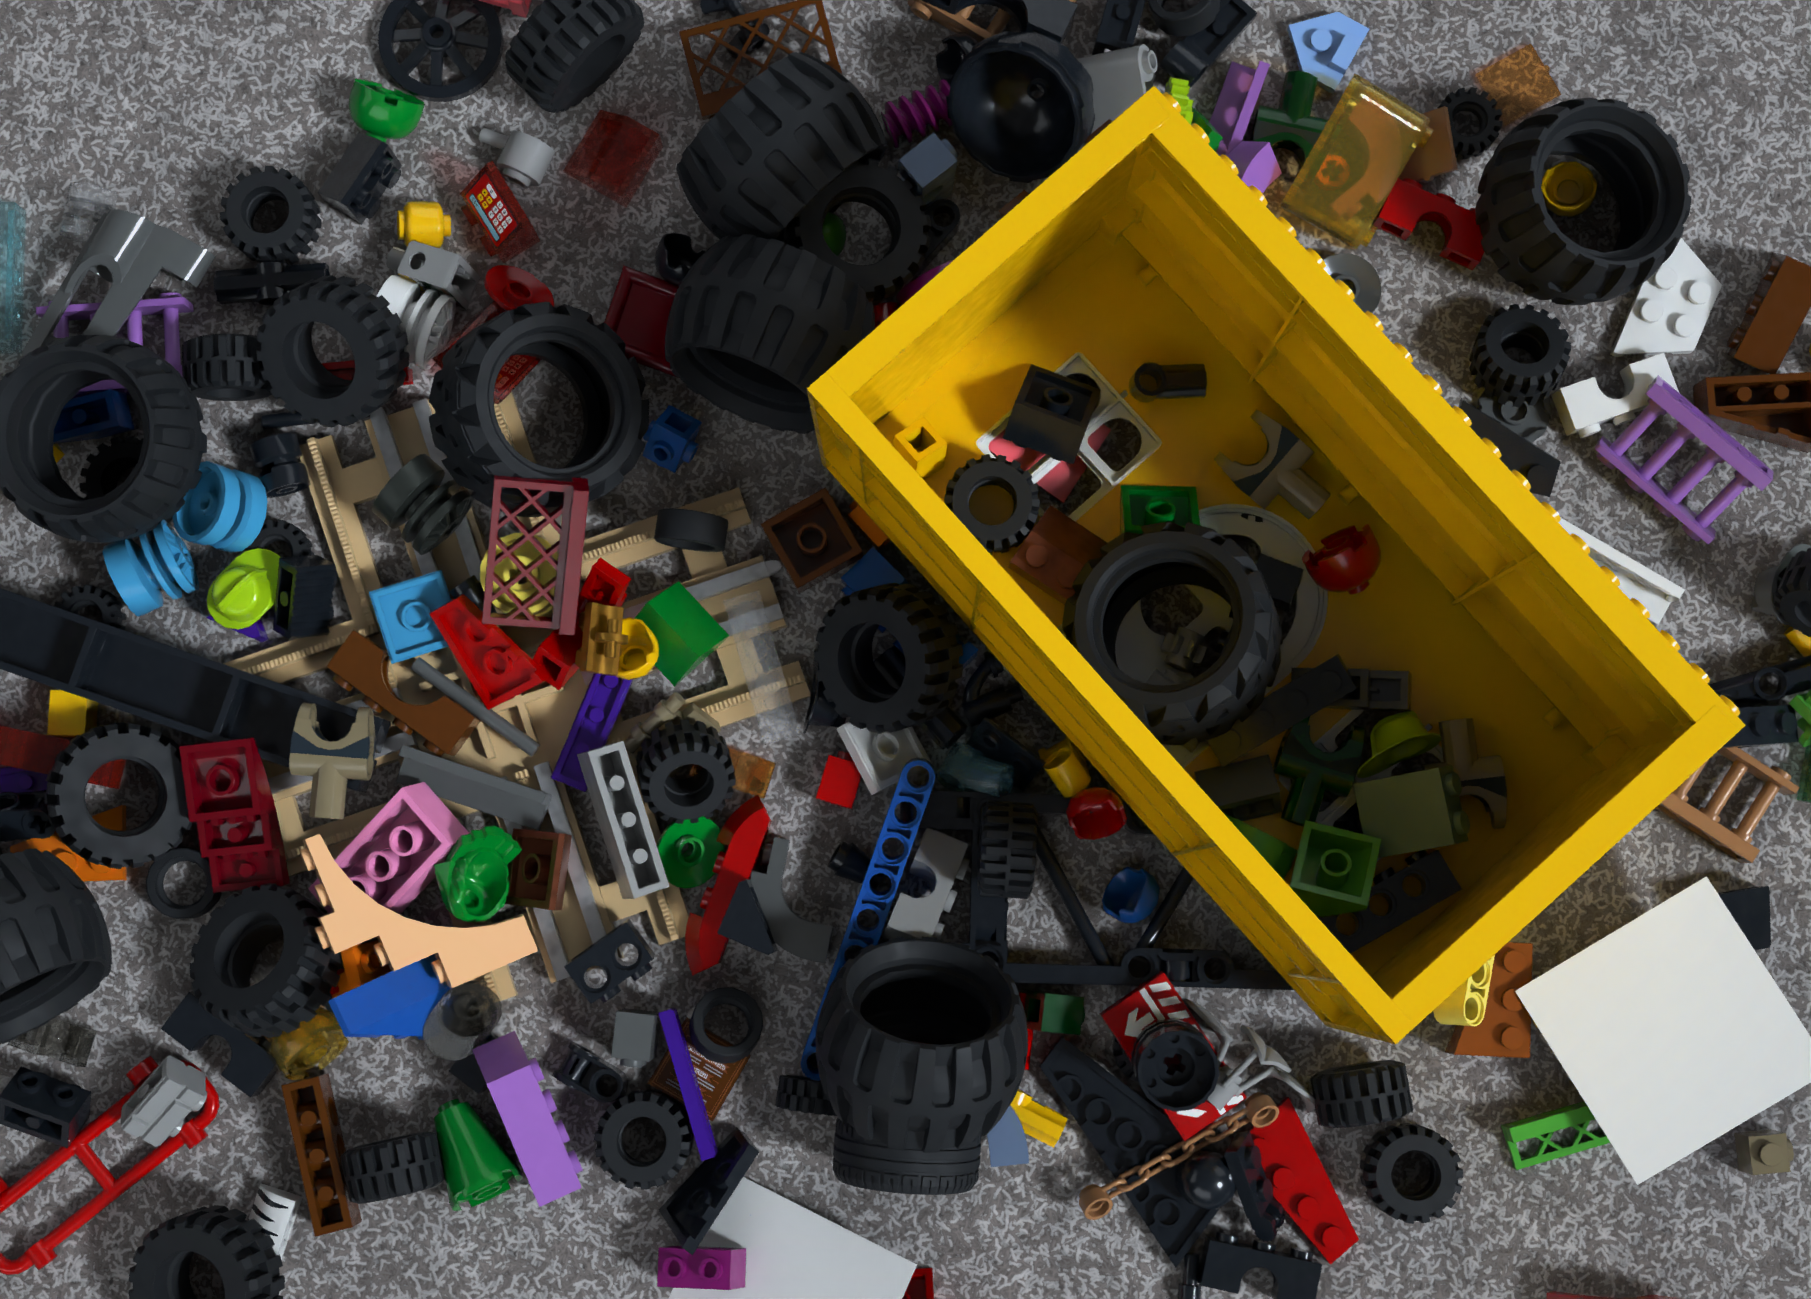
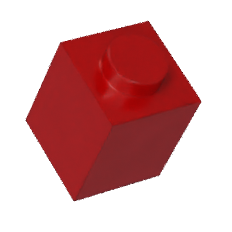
(839, 781)

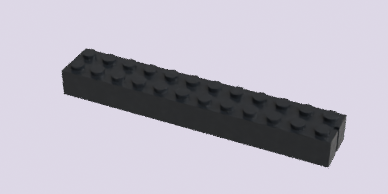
(161, 681)

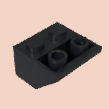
(361, 178)

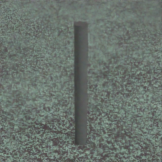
(475, 707)

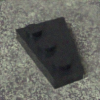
(1516, 451)
(707, 1190)

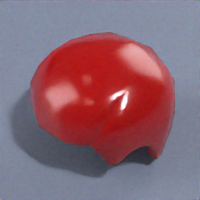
(1107, 813)

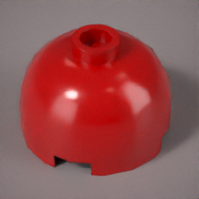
(1345, 560)

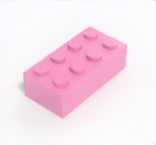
(399, 848)

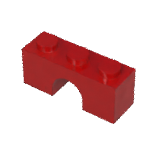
(1411, 204)

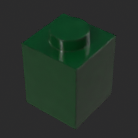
(1054, 1012)

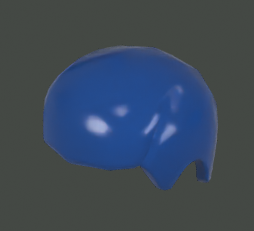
(1131, 895)

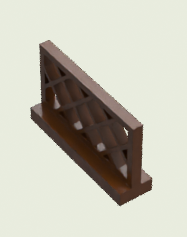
(712, 102)

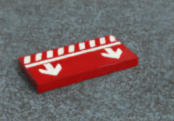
(1140, 1008)

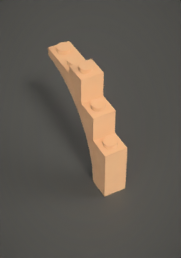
(356, 917)

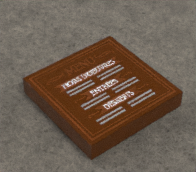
(713, 1078)

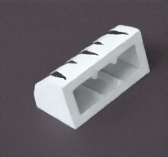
(276, 1214)

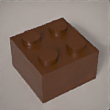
(812, 540)

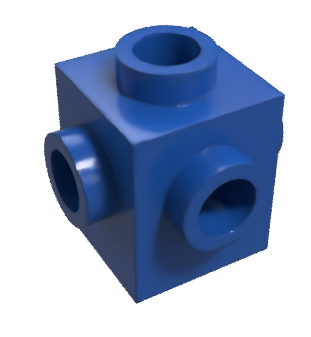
(672, 439)

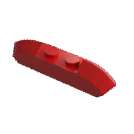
(745, 837)

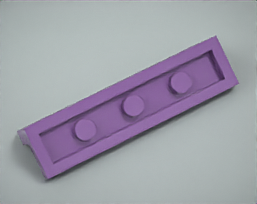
(1237, 103)

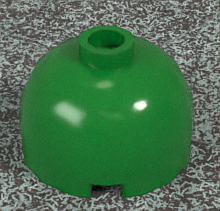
(382, 111)

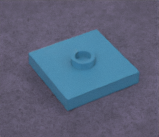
(405, 615)

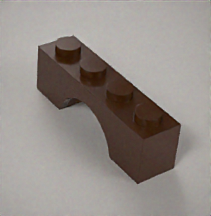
(365, 667)

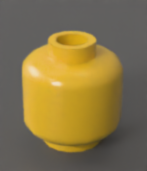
(423, 223)

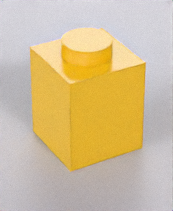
(921, 447)
(70, 714)

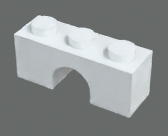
(1585, 407)

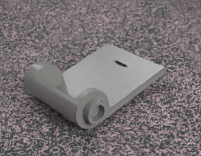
(1118, 79)

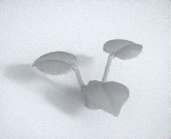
(1229, 1079)

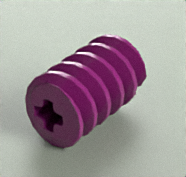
(917, 114)

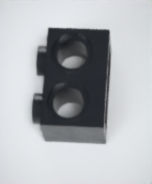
(604, 954)

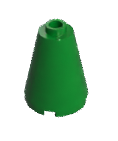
(471, 1156)

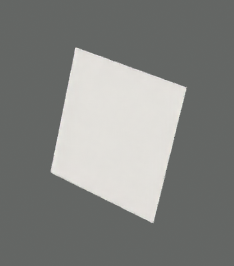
(1671, 1030)
(798, 1253)

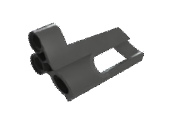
(130, 256)

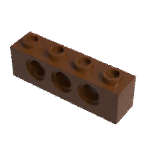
(319, 1152)

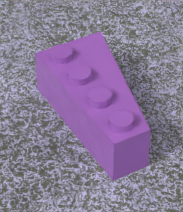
(528, 1118)

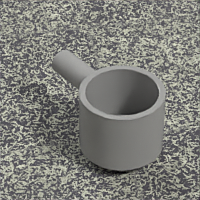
(522, 156)

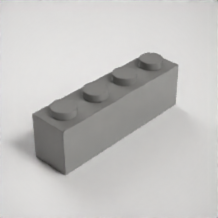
(623, 820)

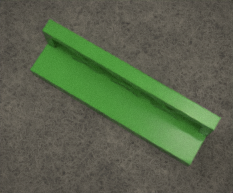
(1546, 1124)

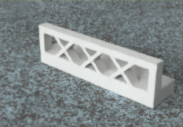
(1634, 578)

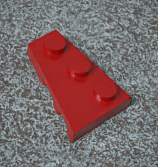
(486, 653)

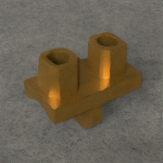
(601, 639)

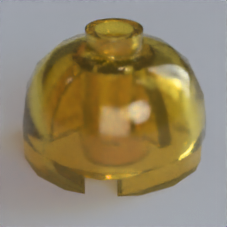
(313, 1042)

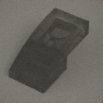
(58, 1040)

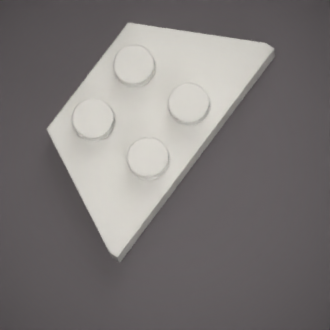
(1669, 307)

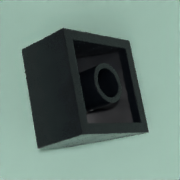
(1051, 414)

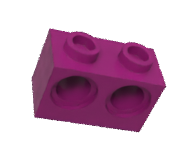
(706, 1269)

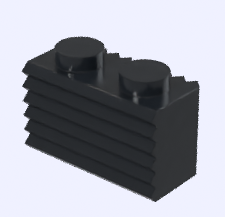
(304, 596)

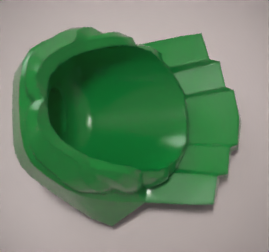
(476, 874)

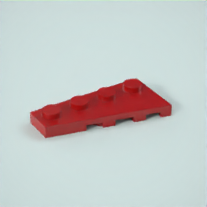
(1303, 1183)

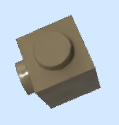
(1763, 1152)

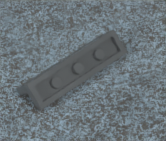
(474, 788)

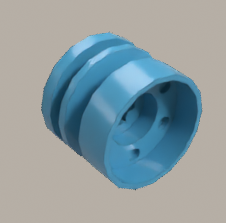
(145, 570)

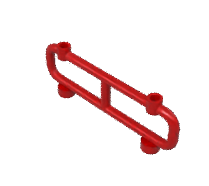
(190, 1134)

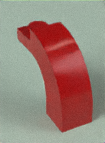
(558, 652)

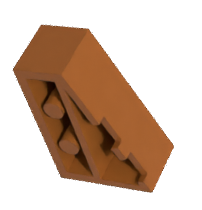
(1506, 1021)

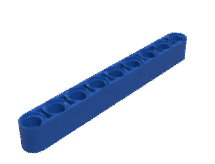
(868, 897)

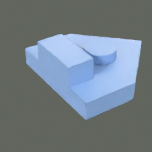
(1326, 46)

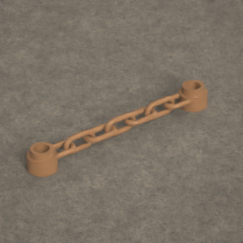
(1097, 1202)

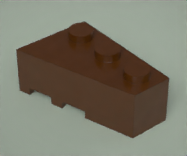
(1773, 314)
(1760, 406)

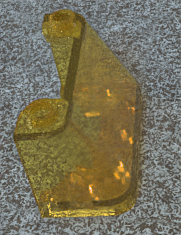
(1356, 163)

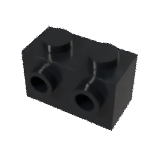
(44, 1107)

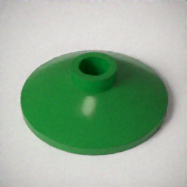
(697, 862)

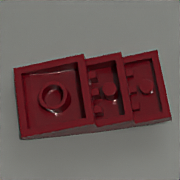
(234, 814)

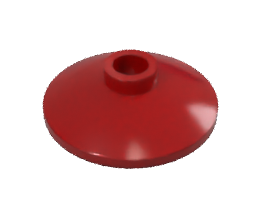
(515, 287)

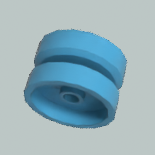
(223, 509)

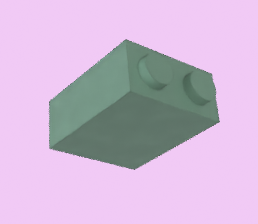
(1413, 811)

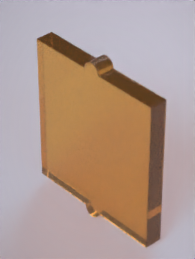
(1518, 84)

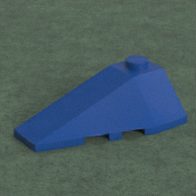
(391, 1003)

